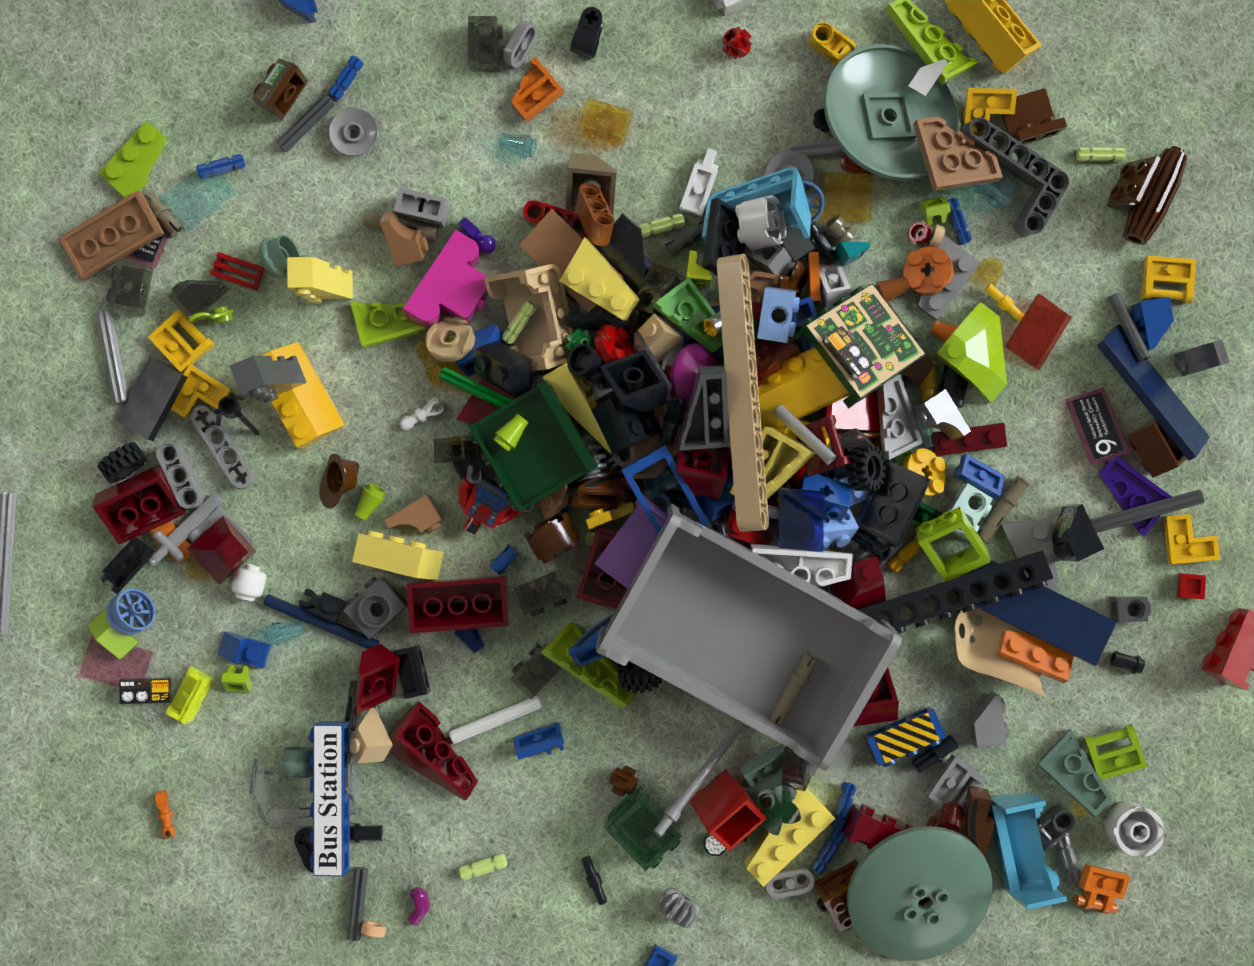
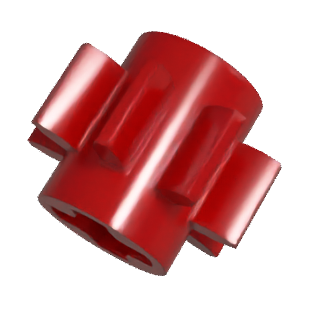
(736, 42)

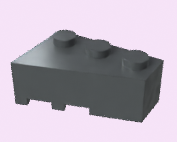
(265, 379)
(707, 412)

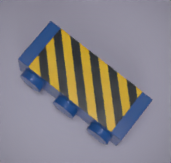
(904, 737)

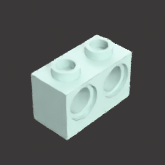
(961, 500)

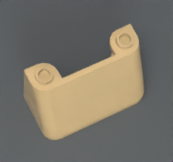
(546, 332)

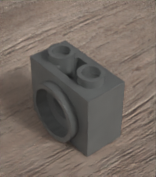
(361, 606)

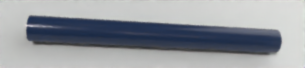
(306, 616)

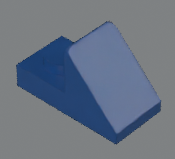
(244, 650)

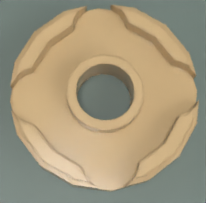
(453, 350)

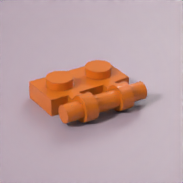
(1102, 881)

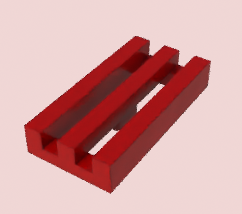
(218, 264)

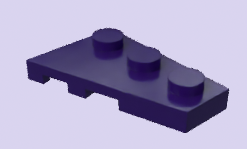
(1131, 490)

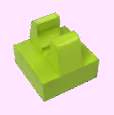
(934, 207)
(237, 682)

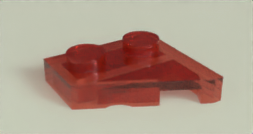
(771, 356)

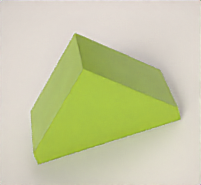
(113, 641)

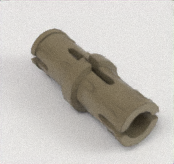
(163, 214)

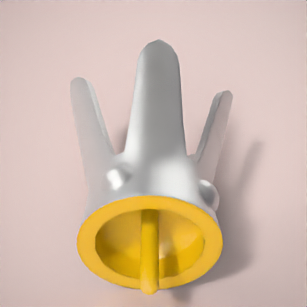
(713, 325)

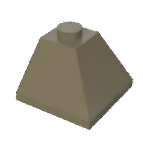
(591, 170)

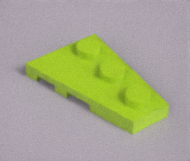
(134, 161)
(382, 323)

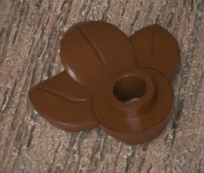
(796, 280)

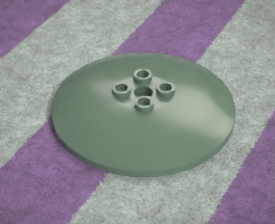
(876, 83)
(907, 869)

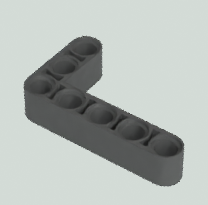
(1023, 170)

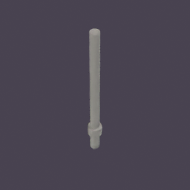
(673, 813)

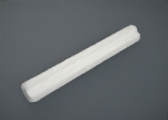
(495, 719)

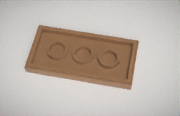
(111, 235)
(556, 243)

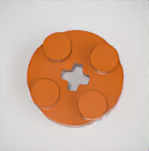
(937, 280)

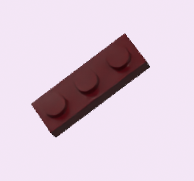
(978, 439)

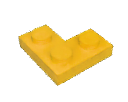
(987, 101)
(199, 386)
(600, 517)
(1181, 544)

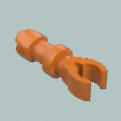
(164, 813)

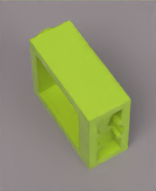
(962, 561)

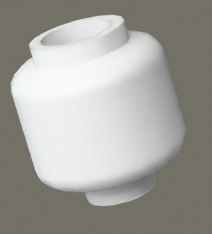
(248, 582)

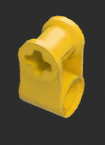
(832, 44)

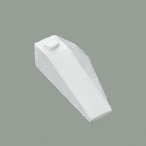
(815, 567)

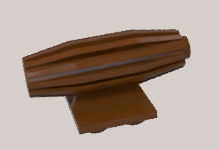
(1149, 190)

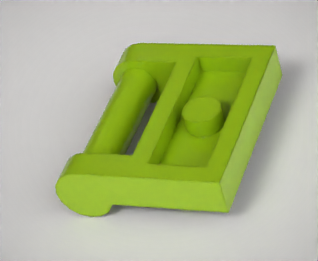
(1119, 759)

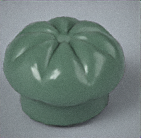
(274, 254)
(296, 762)

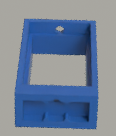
(644, 462)

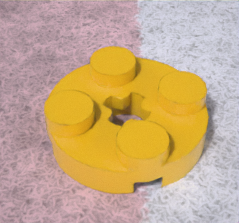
(933, 467)

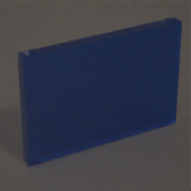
(801, 519)

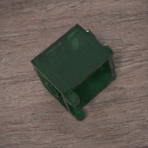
(634, 822)

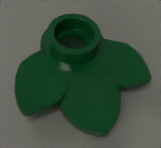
(781, 810)

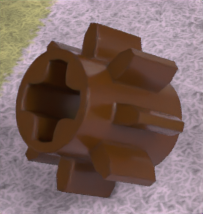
(623, 781)

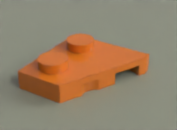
(536, 91)

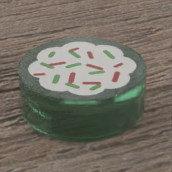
(712, 846)

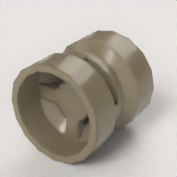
(837, 230)

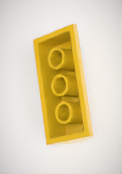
(996, 30)
(800, 387)
(307, 408)

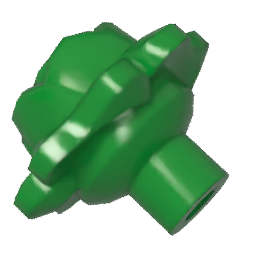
(579, 337)

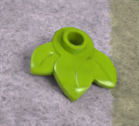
(220, 315)

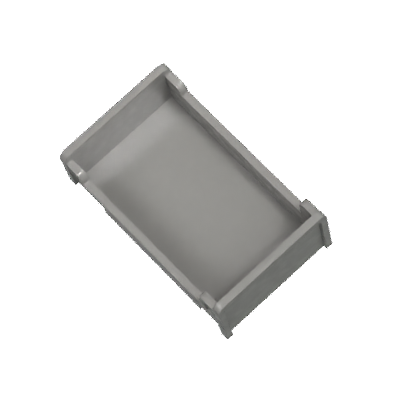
(737, 629)

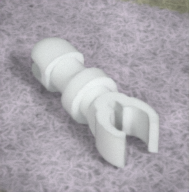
(408, 422)

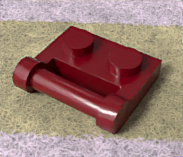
(815, 464)

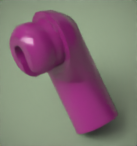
(421, 905)

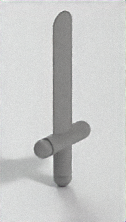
(192, 522)

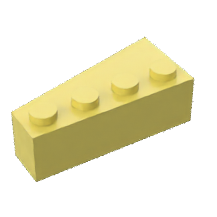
(775, 851)

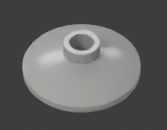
(353, 120)
(791, 158)

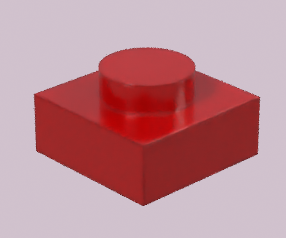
(1191, 586)

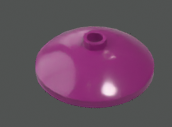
(686, 366)

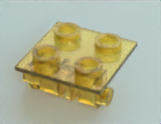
(848, 196)

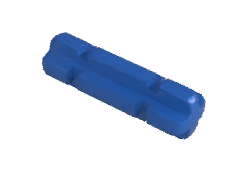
(345, 77)
(220, 166)
(958, 222)
(843, 806)
(828, 851)

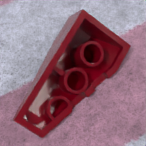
(426, 750)

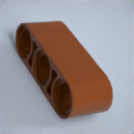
(594, 214)

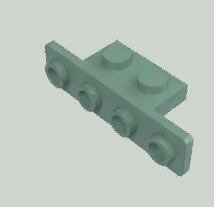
(764, 772)

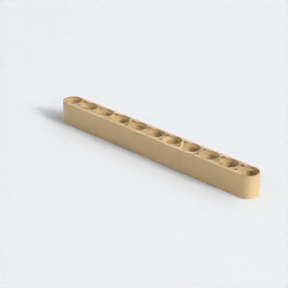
(742, 393)

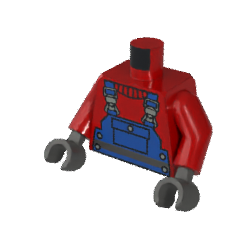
(484, 502)

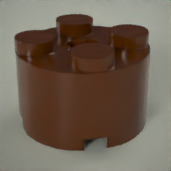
(552, 536)

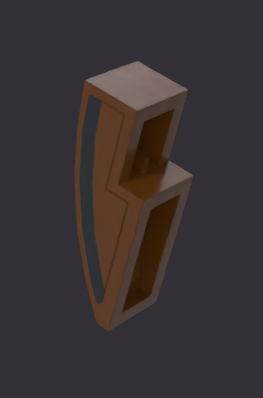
(605, 492)
(978, 821)

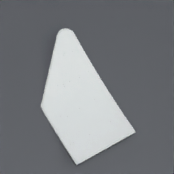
(927, 76)

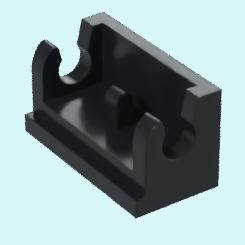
(954, 384)
(126, 564)
(412, 672)

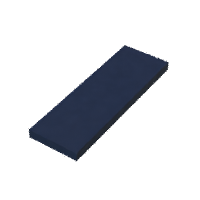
(1154, 393)
(1051, 619)

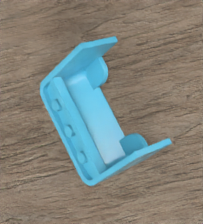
(784, 185)
(1021, 850)

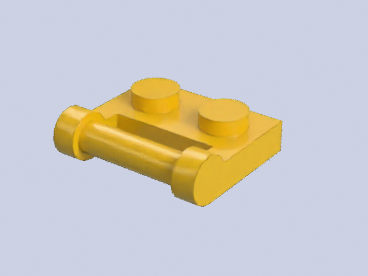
(1168, 271)
(175, 346)

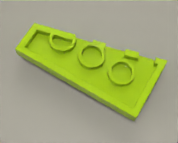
(929, 40)
(599, 674)

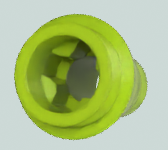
(510, 433)
(369, 500)

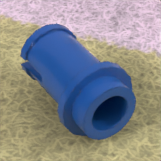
(503, 560)

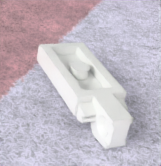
(700, 185)

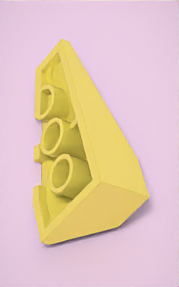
(577, 399)

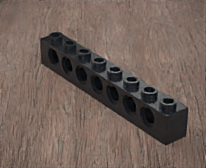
(1034, 564)

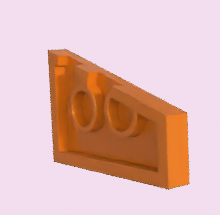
(1035, 655)

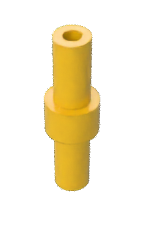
(1004, 302)

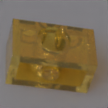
(595, 112)

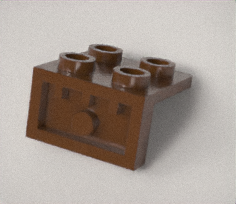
(1033, 118)
(833, 892)

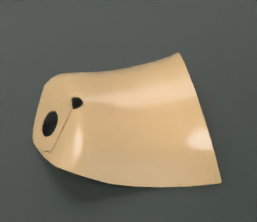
(983, 656)

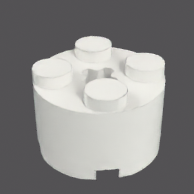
(761, 222)
(1130, 815)

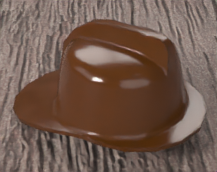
(337, 479)

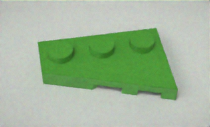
(688, 310)

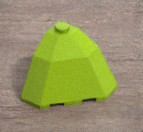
(978, 352)

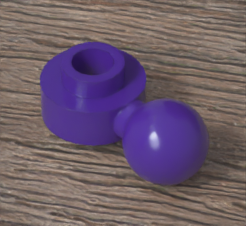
(485, 242)

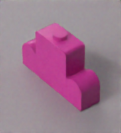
(450, 285)

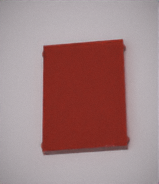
(1038, 331)

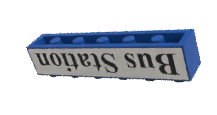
(330, 799)

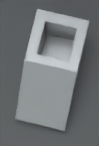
(987, 723)

